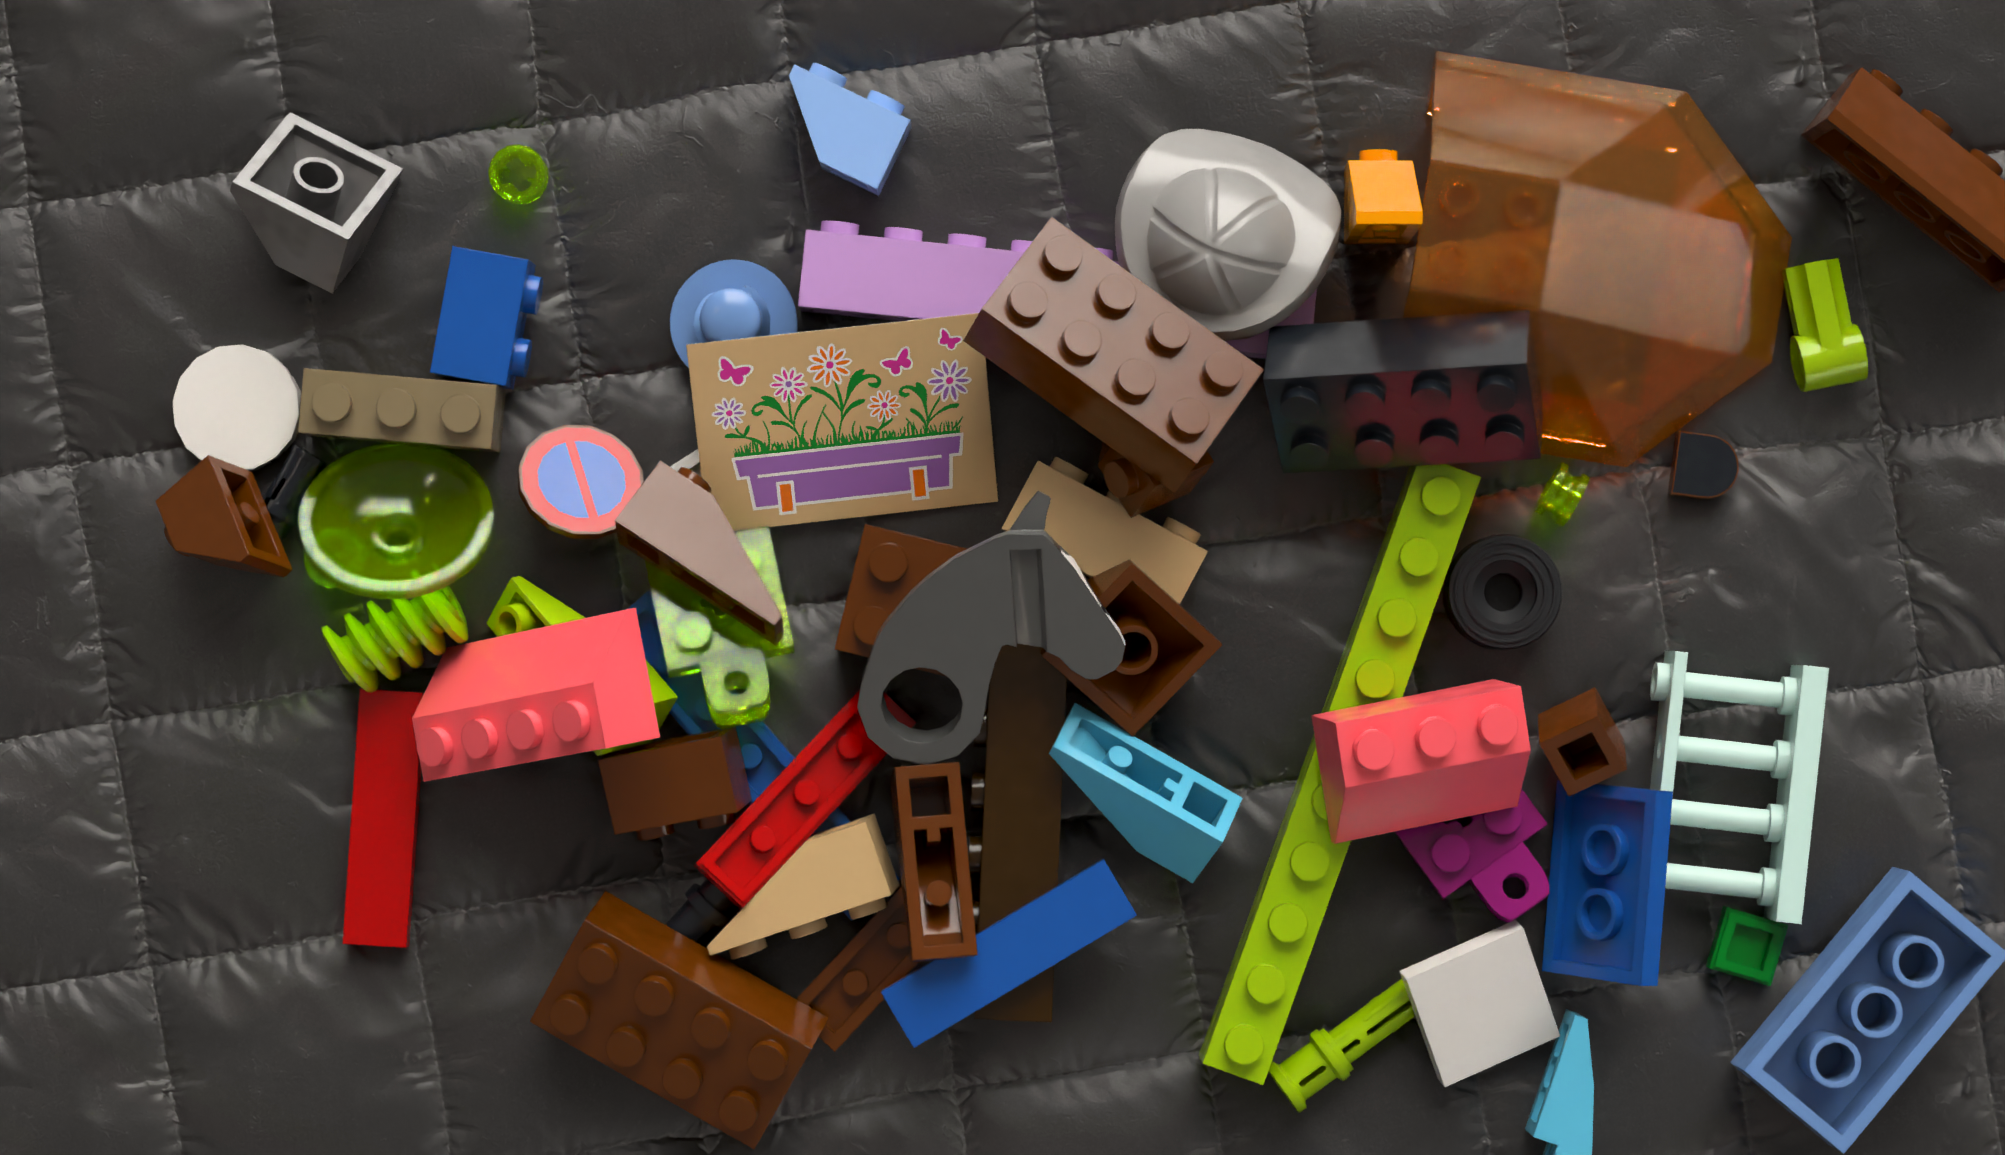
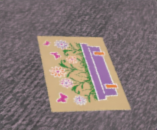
(843, 422)

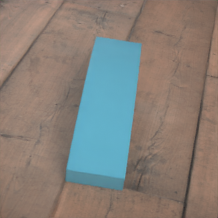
(1566, 1093)

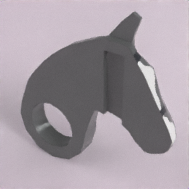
(961, 615)

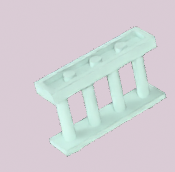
(1791, 761)

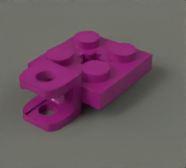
(1483, 856)

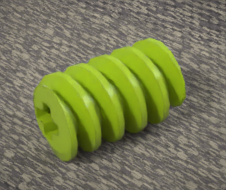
(395, 636)

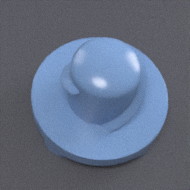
(730, 303)

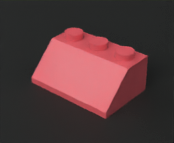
(1422, 758)

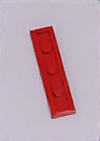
(794, 804)
(383, 821)

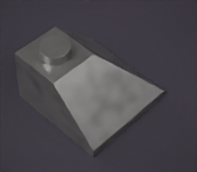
(314, 199)

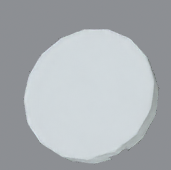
(237, 406)

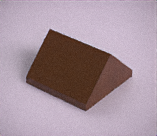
(1160, 647)

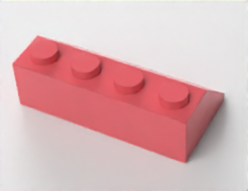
(536, 697)

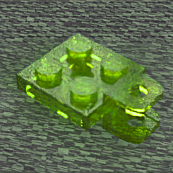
(721, 646)

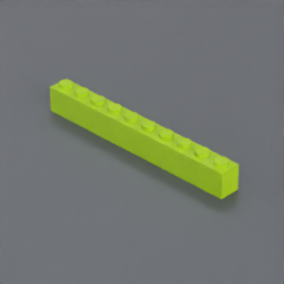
(1303, 858)

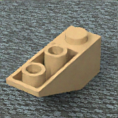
(825, 876)

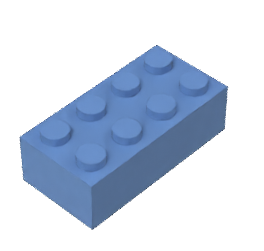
(1869, 1008)

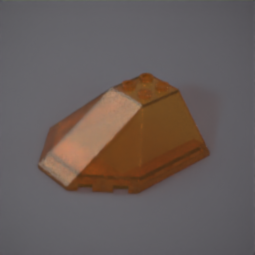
(1616, 230)

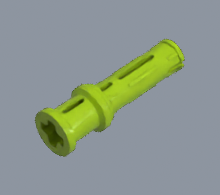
(1332, 1052)

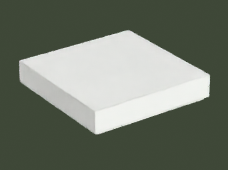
(1480, 1003)

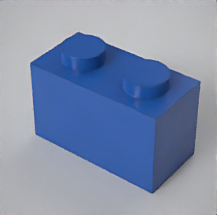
(486, 318)

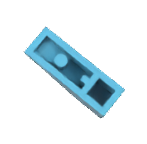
(1145, 794)

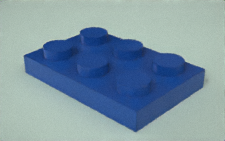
(1607, 883)

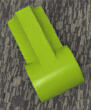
(1825, 342)

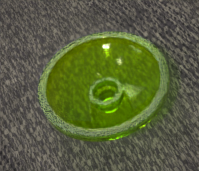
(390, 499)

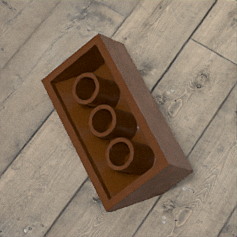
(1917, 169)

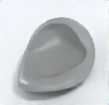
(1226, 229)

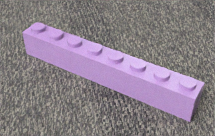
(915, 279)

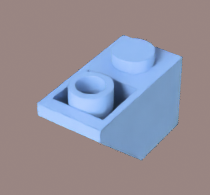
(850, 133)

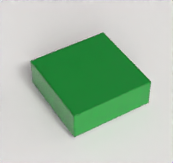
(1746, 945)

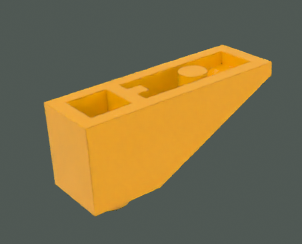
(1380, 199)

